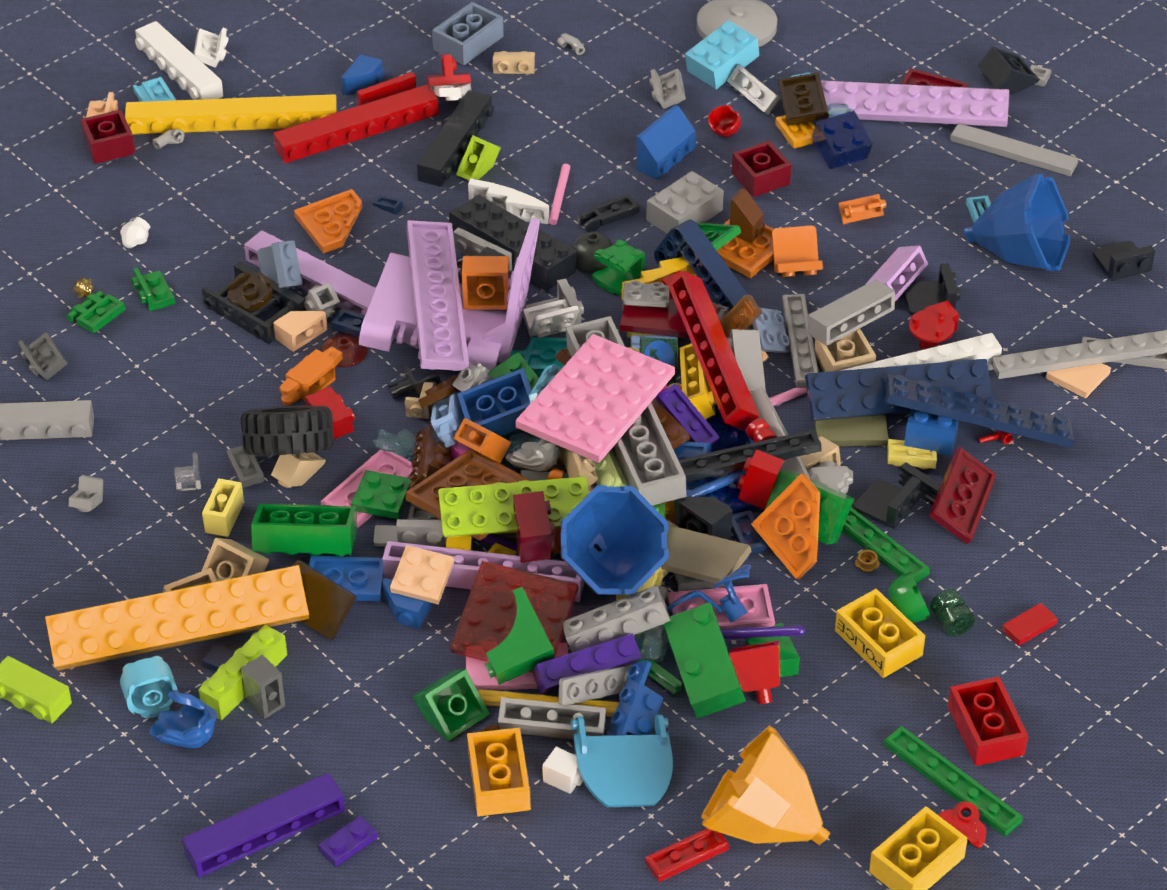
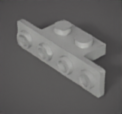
(412, 532)
(593, 685)

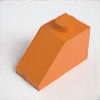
(482, 440)

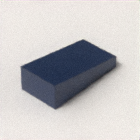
(388, 204)

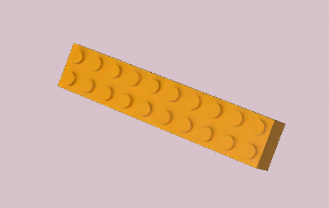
(177, 617)

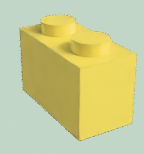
(223, 507)

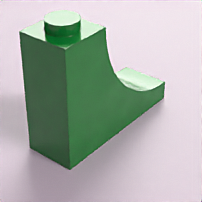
(523, 646)

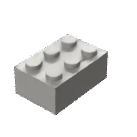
(684, 200)

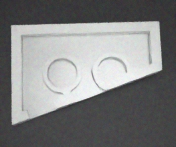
(452, 91)

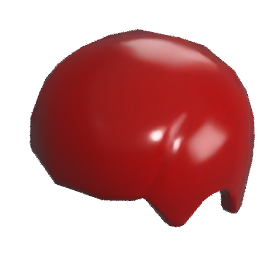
(724, 121)

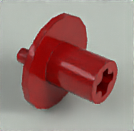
(931, 327)

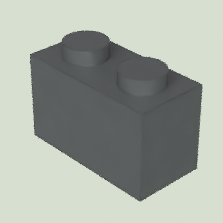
(263, 686)

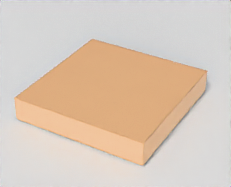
(1080, 379)

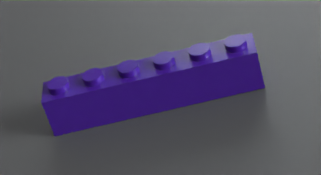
(263, 824)

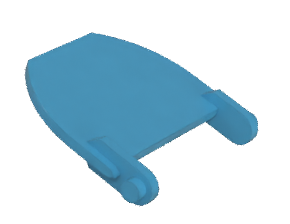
(625, 767)

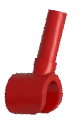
(1005, 437)

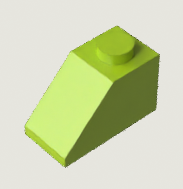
(478, 159)

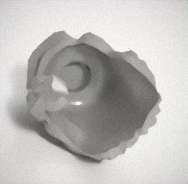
(535, 456)

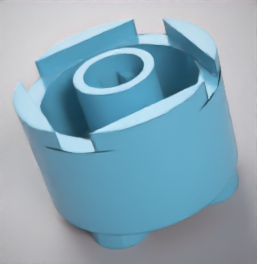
(147, 686)

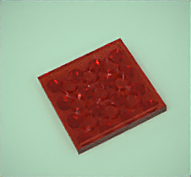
(493, 610)

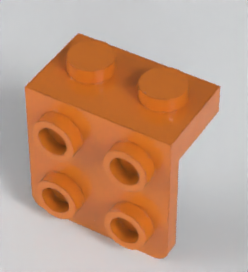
(795, 250)

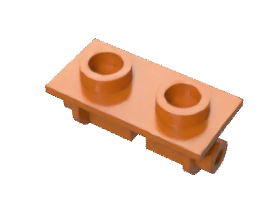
(861, 208)

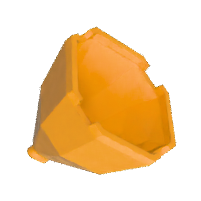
(766, 797)

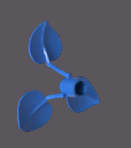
(730, 603)

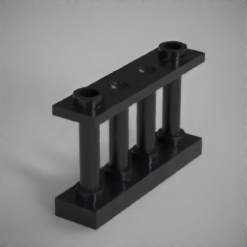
(281, 297)

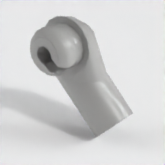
(572, 41)
(169, 137)

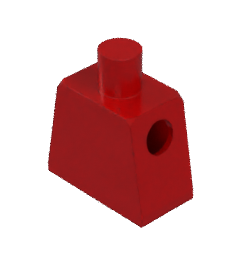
(758, 668)

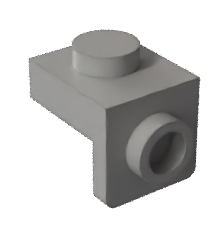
(88, 494)

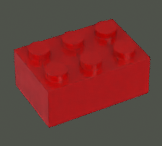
(987, 721)

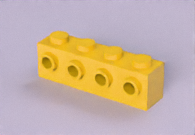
(695, 383)

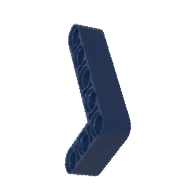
(691, 243)

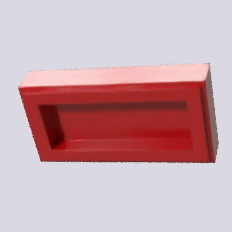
(1029, 624)

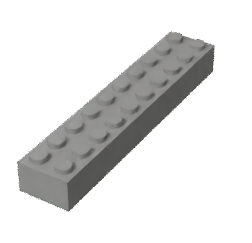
(644, 448)

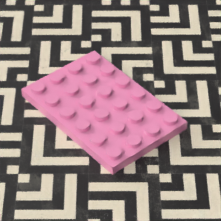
(595, 398)

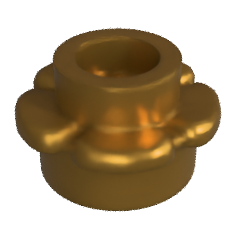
(867, 561)

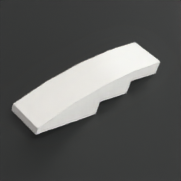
(513, 201)

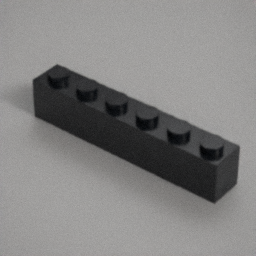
(454, 138)

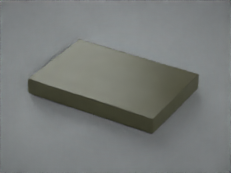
(854, 431)

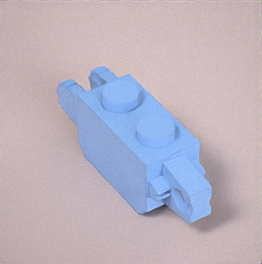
(447, 418)

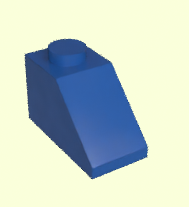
(362, 74)
(405, 609)

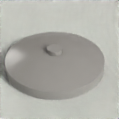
(750, 15)

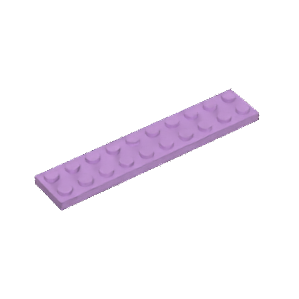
(921, 103)
(437, 296)

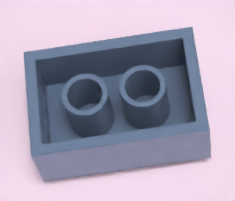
(468, 33)

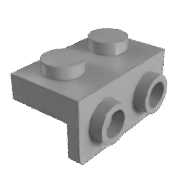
(667, 88)

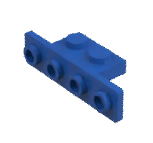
(637, 704)

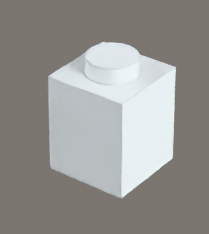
(562, 770)

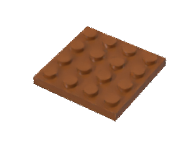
(466, 470)

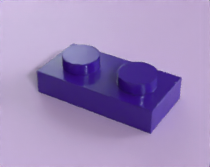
(348, 841)

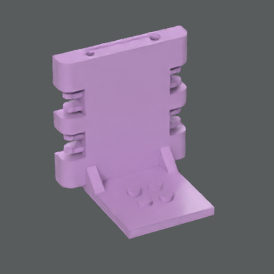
(487, 332)

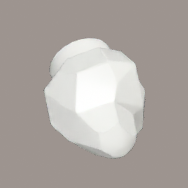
(134, 232)

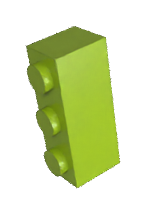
(33, 690)

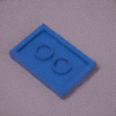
(357, 574)

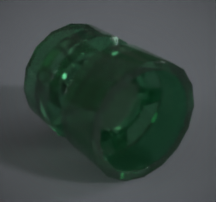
(952, 612)

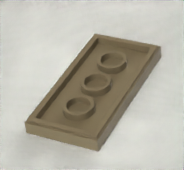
(703, 555)

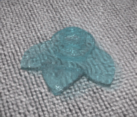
(398, 444)

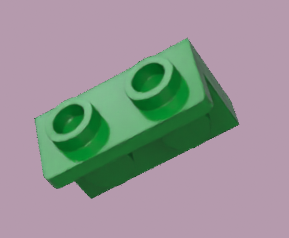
(152, 290)

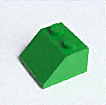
(451, 704)

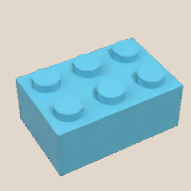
(720, 54)

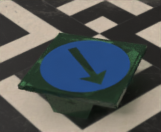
(662, 350)

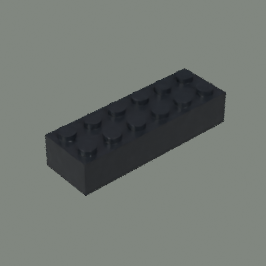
(498, 226)

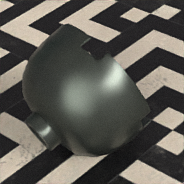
(586, 246)

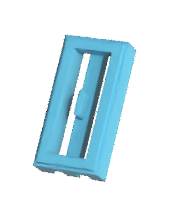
(971, 207)

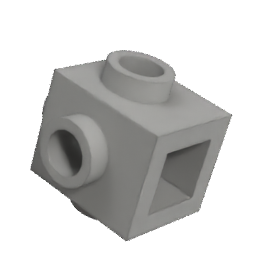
(322, 299)
(472, 377)

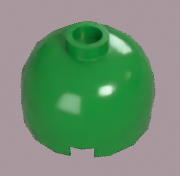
(908, 599)

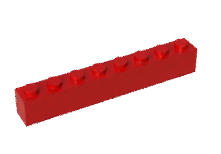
(356, 123)
(713, 351)

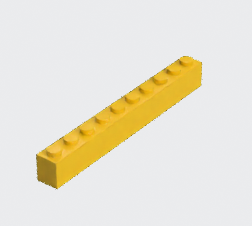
(227, 114)

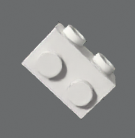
(210, 47)

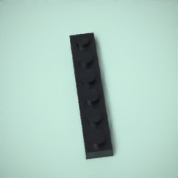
(735, 458)

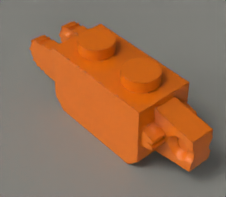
(310, 375)

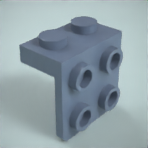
(280, 263)
(772, 331)

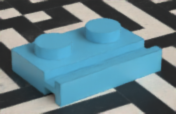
(153, 91)

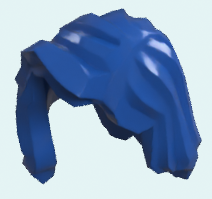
(186, 727)

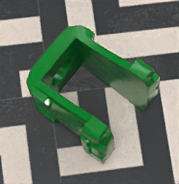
(623, 265)

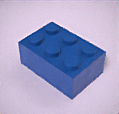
(497, 402)

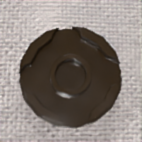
(250, 291)

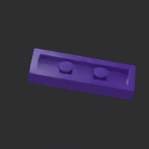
(687, 415)

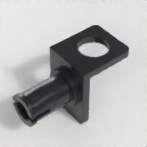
(410, 384)

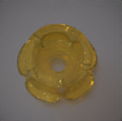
(83, 287)

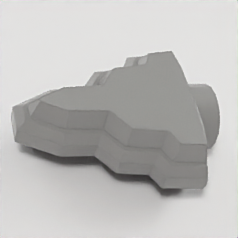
(832, 476)

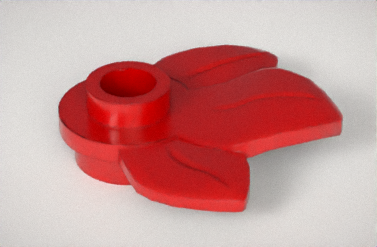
(968, 826)

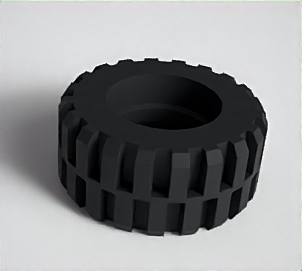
(287, 430)

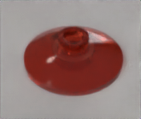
(350, 348)

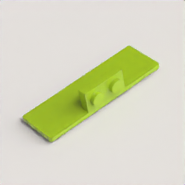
(490, 507)

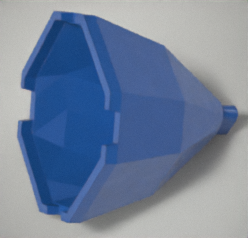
(1025, 225)
(625, 533)

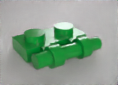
(96, 311)

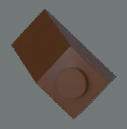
(746, 215)

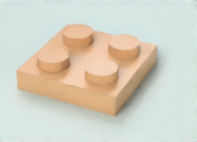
(422, 574)

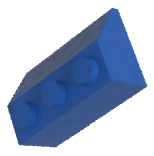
(664, 143)

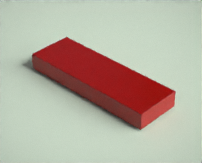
(387, 88)
(686, 853)

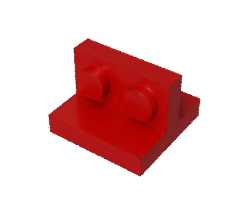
(447, 77)

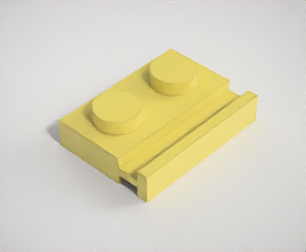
(916, 457)

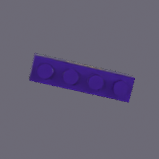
(592, 659)

